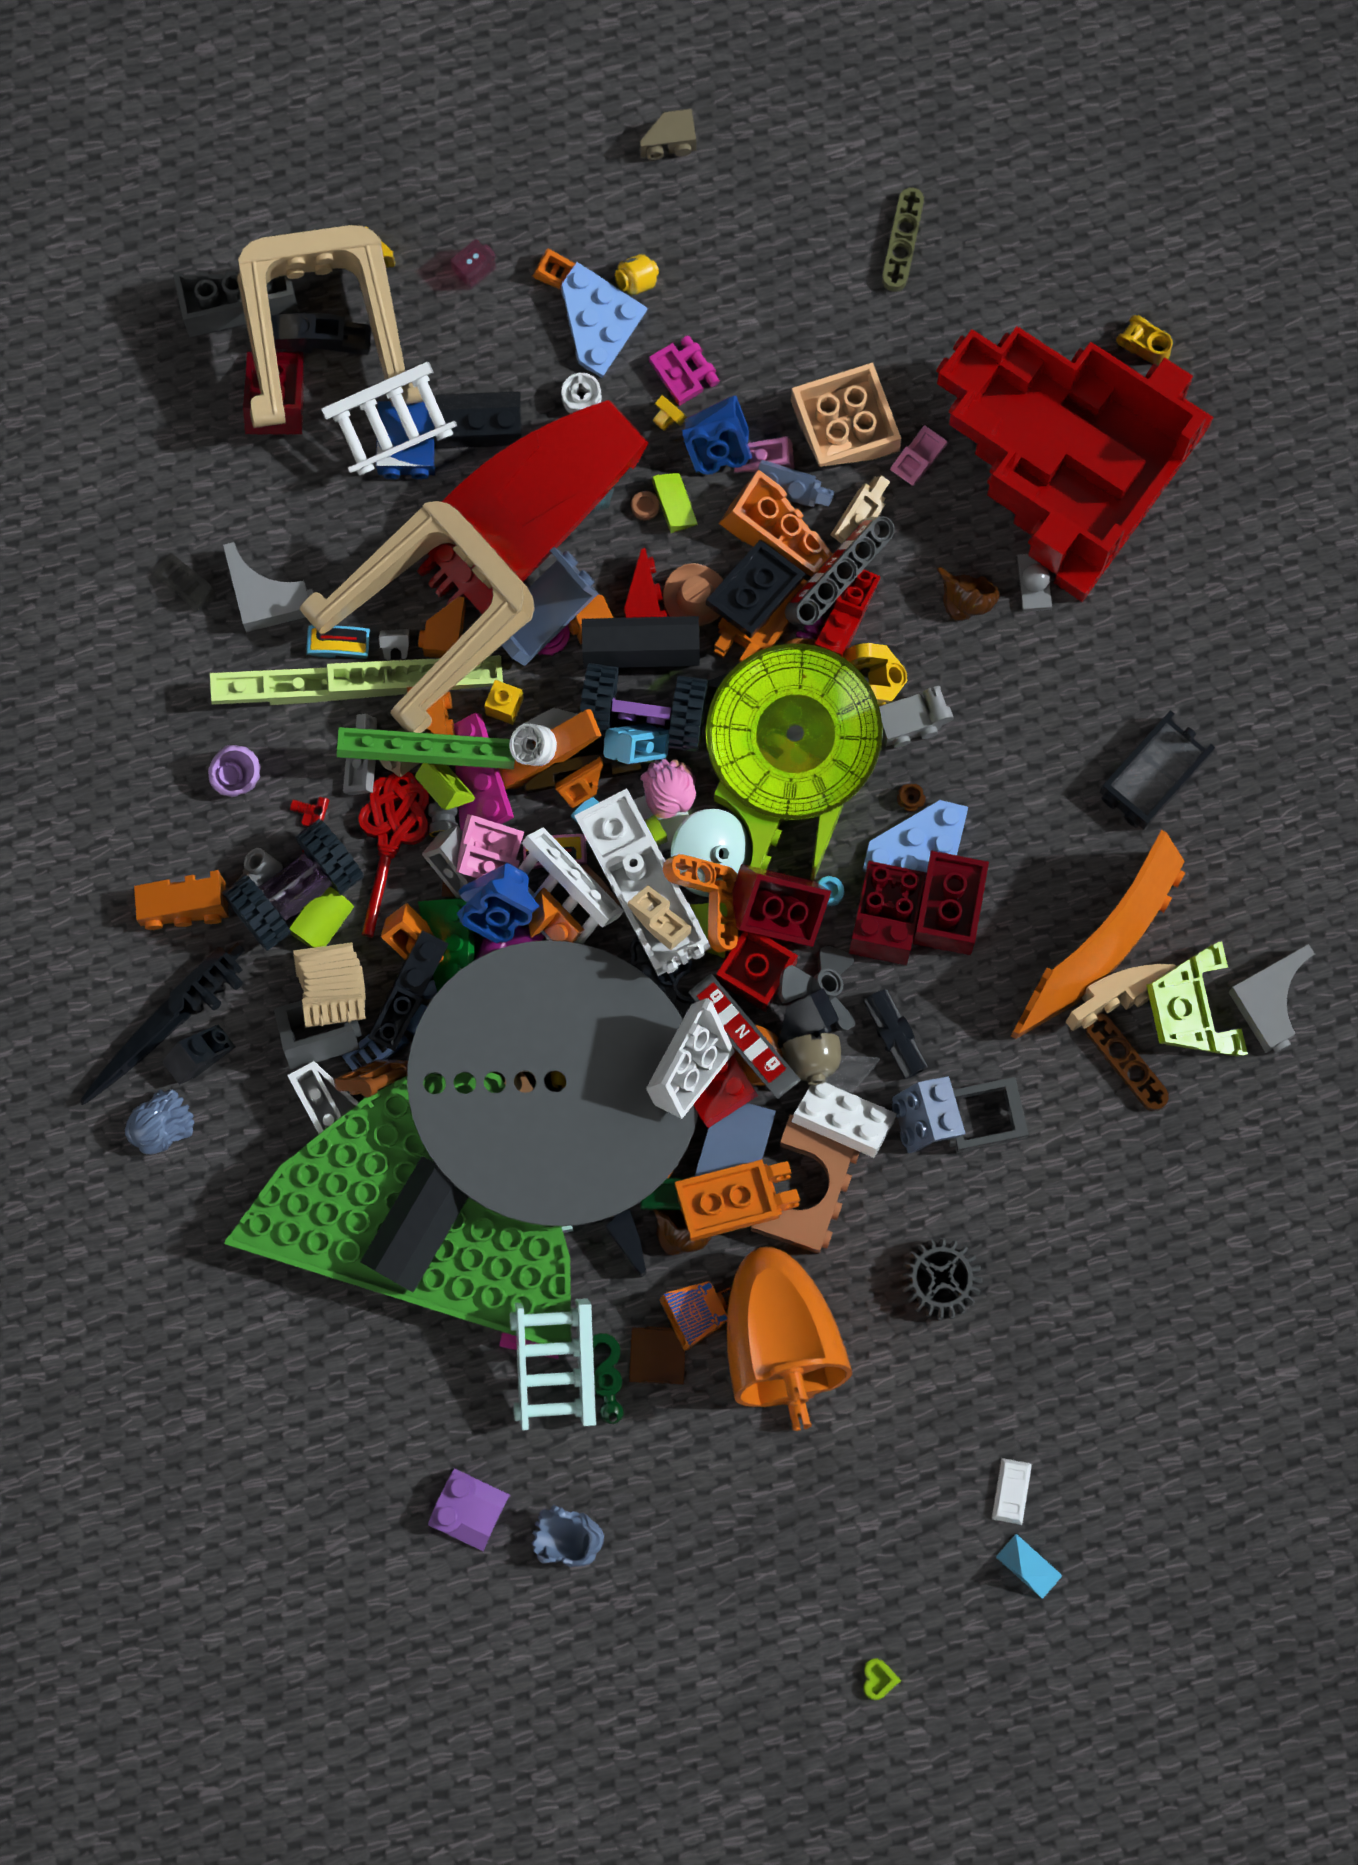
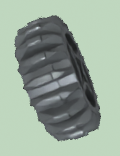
(931, 1269)

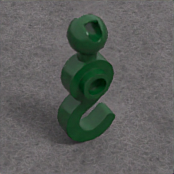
(608, 1379)

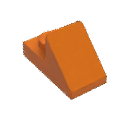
(553, 919)

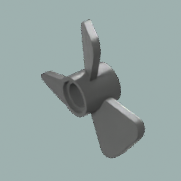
(831, 964)

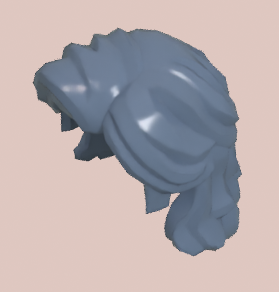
(159, 1123)
(566, 1537)

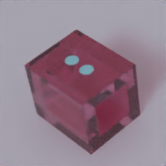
(474, 263)

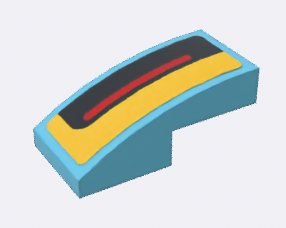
(338, 641)

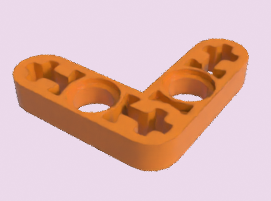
(718, 891)

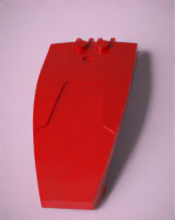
(537, 494)

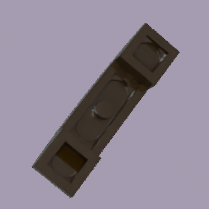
(545, 779)

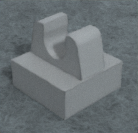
(394, 639)

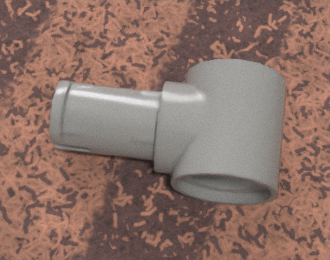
(260, 866)

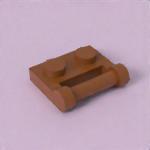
(372, 1077)

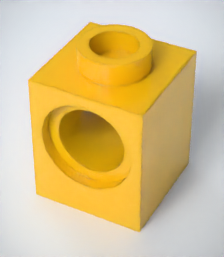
(503, 702)

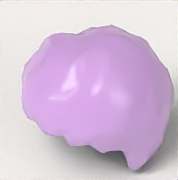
(234, 771)

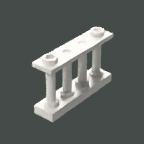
(366, 400)
(573, 878)

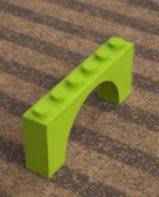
(762, 833)

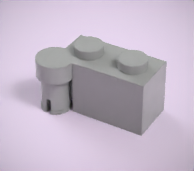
(914, 717)

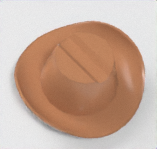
(687, 592)

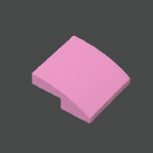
(487, 846)

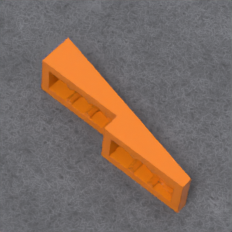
(570, 737)

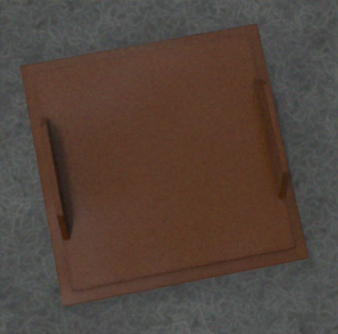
(656, 1356)

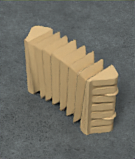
(330, 984)

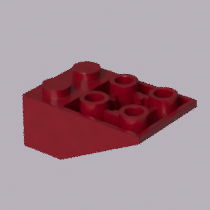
(887, 913)

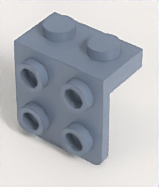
(927, 1114)

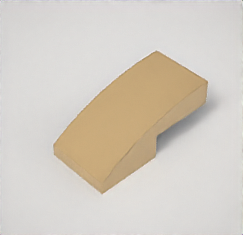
(656, 917)

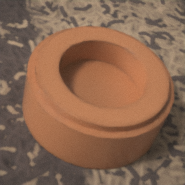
(645, 505)

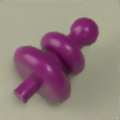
(811, 630)

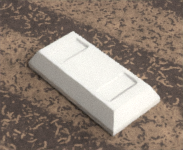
(1011, 1491)

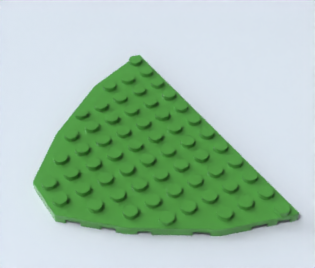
(340, 1188)

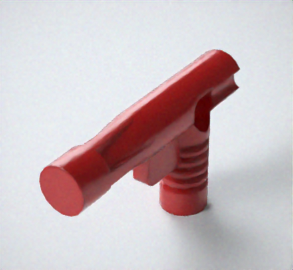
(309, 816)

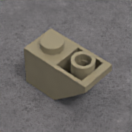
(673, 129)

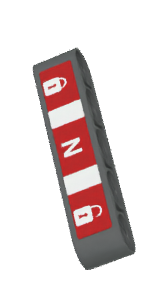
(827, 573)
(747, 1038)

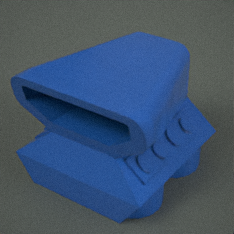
(717, 437)
(497, 903)

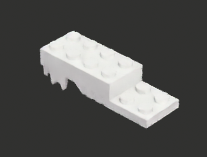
(630, 864)

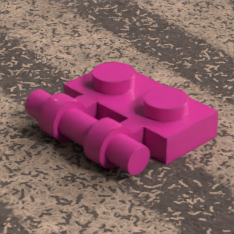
(676, 373)

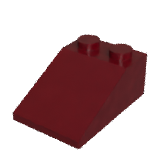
(292, 388)
(951, 903)

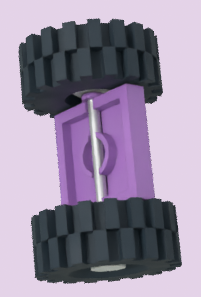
(685, 715)

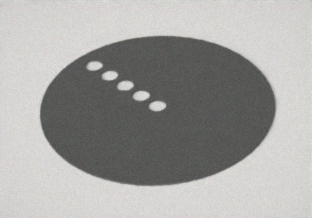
(544, 1151)

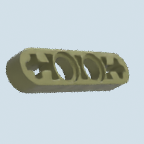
(904, 240)

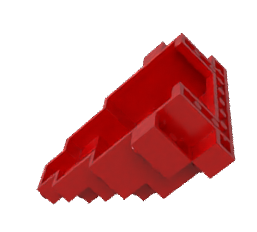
(1071, 443)

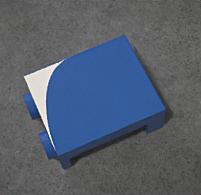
(415, 460)

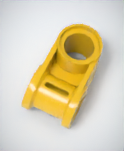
(1142, 336)

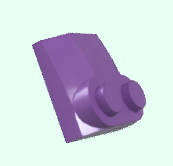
(468, 1509)

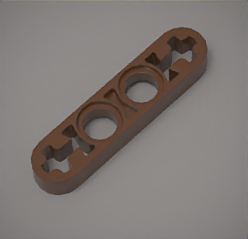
(1130, 1059)

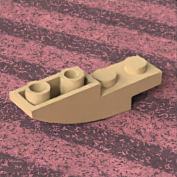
(1122, 987)

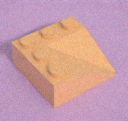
(846, 417)

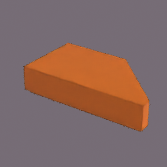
(581, 784)

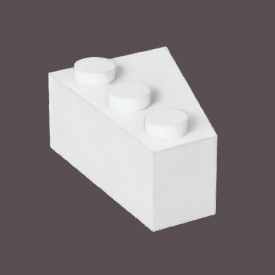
(320, 1096)

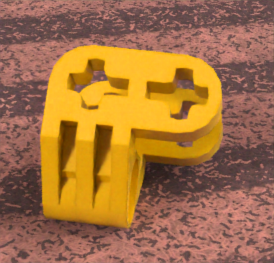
(886, 672)

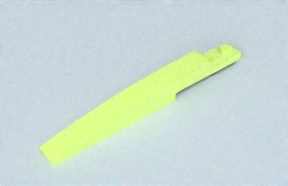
(338, 681)

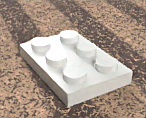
(844, 1118)

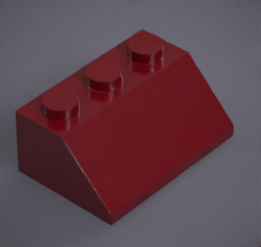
(778, 905)

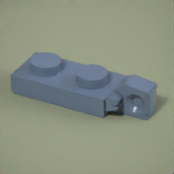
(799, 486)

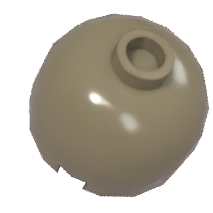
(813, 1058)

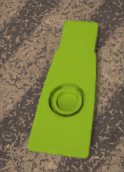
(825, 829)

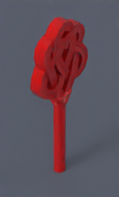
(388, 850)

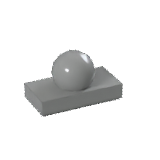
(1034, 584)

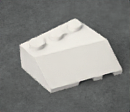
(691, 1060)

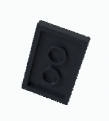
(755, 588)

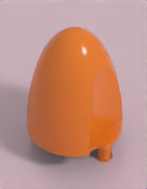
(781, 1336)

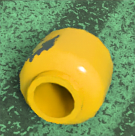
(636, 274)

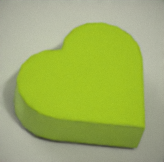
(879, 1679)

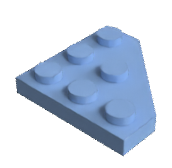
(598, 318)
(910, 842)

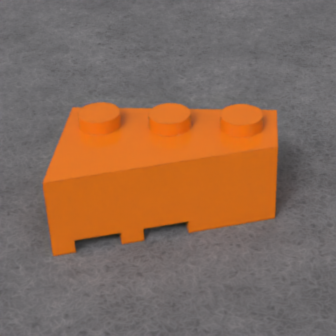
(181, 902)

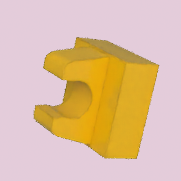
(668, 414)

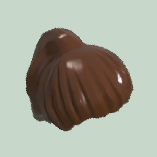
(967, 595)
(674, 1234)

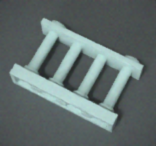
(581, 1377)

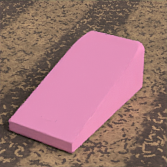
(772, 450)

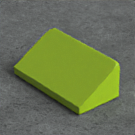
(674, 501)
(443, 785)

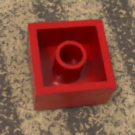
(755, 969)

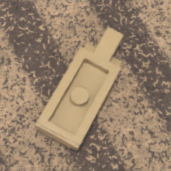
(865, 504)

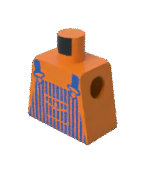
(695, 1312)

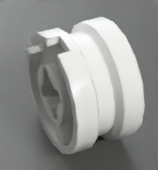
(580, 383)
(523, 748)

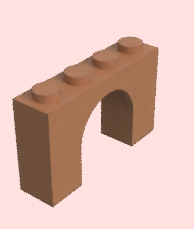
(810, 1227)

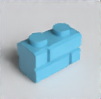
(636, 743)

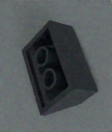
(481, 419)

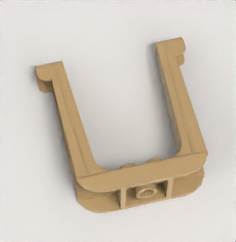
(318, 251)
(425, 530)

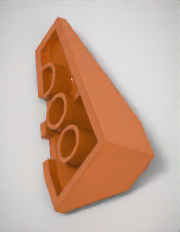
(768, 516)

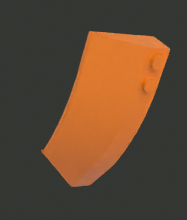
(1111, 942)

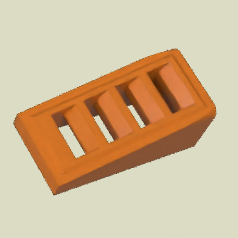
(559, 261)

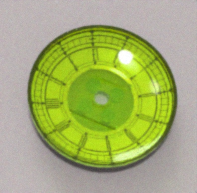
(787, 689)

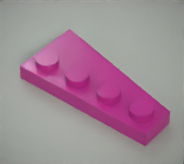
(484, 783)

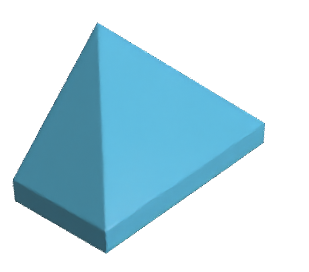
(1029, 1566)

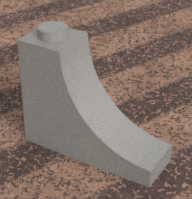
(263, 600)
(1264, 1000)

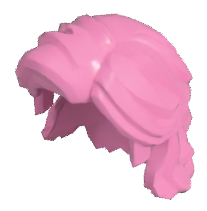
(668, 787)

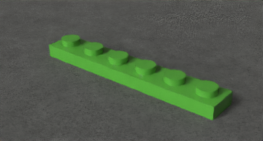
(424, 748)

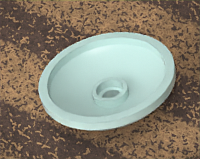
(705, 834)

